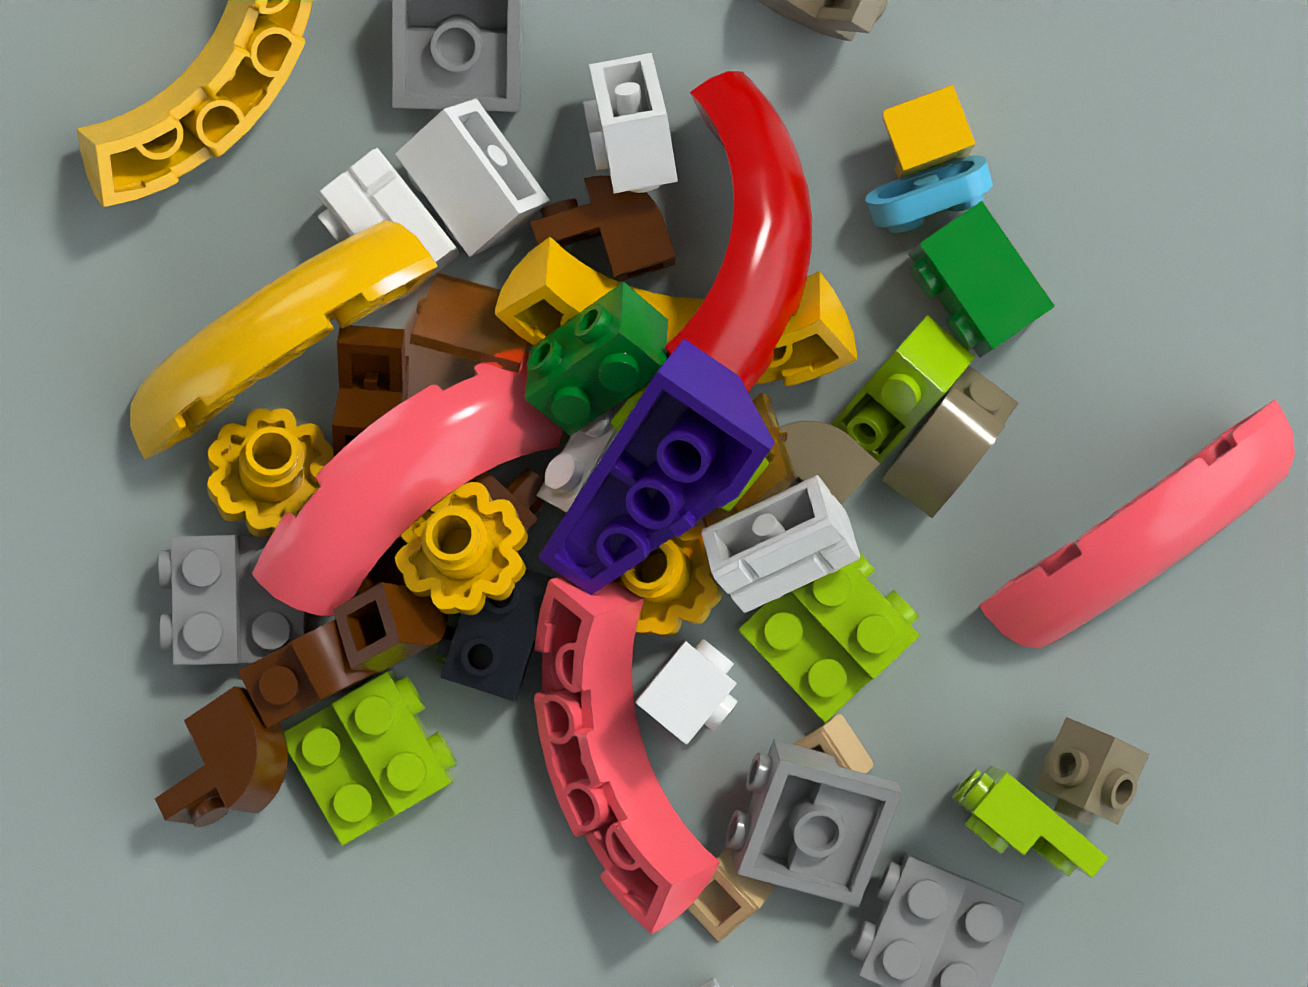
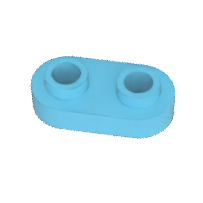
(949, 186)

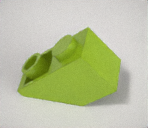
(904, 389)

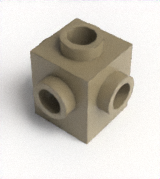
(1091, 773)

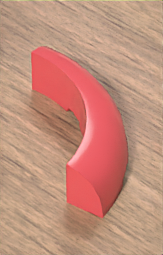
(393, 478)
(1146, 533)
(599, 755)

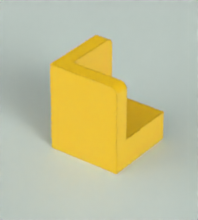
(928, 131)

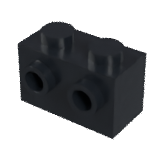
(496, 644)

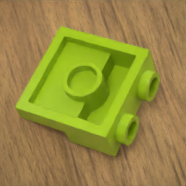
(832, 635)
(370, 755)
(1014, 817)

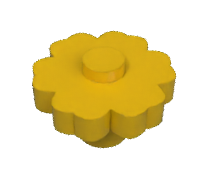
(265, 468)
(464, 551)
(674, 585)

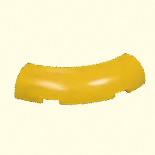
(203, 108)
(555, 287)
(274, 330)

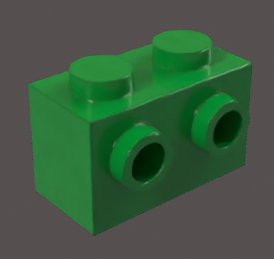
(978, 280)
(596, 359)

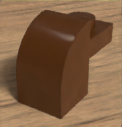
(626, 221)
(370, 378)
(387, 619)
(301, 674)
(240, 758)

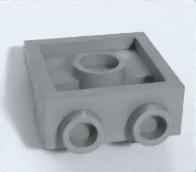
(457, 53)
(219, 605)
(811, 823)
(934, 929)

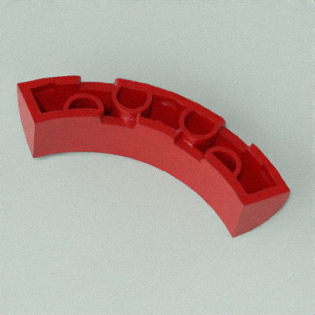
(769, 231)

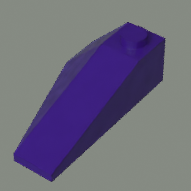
(671, 463)

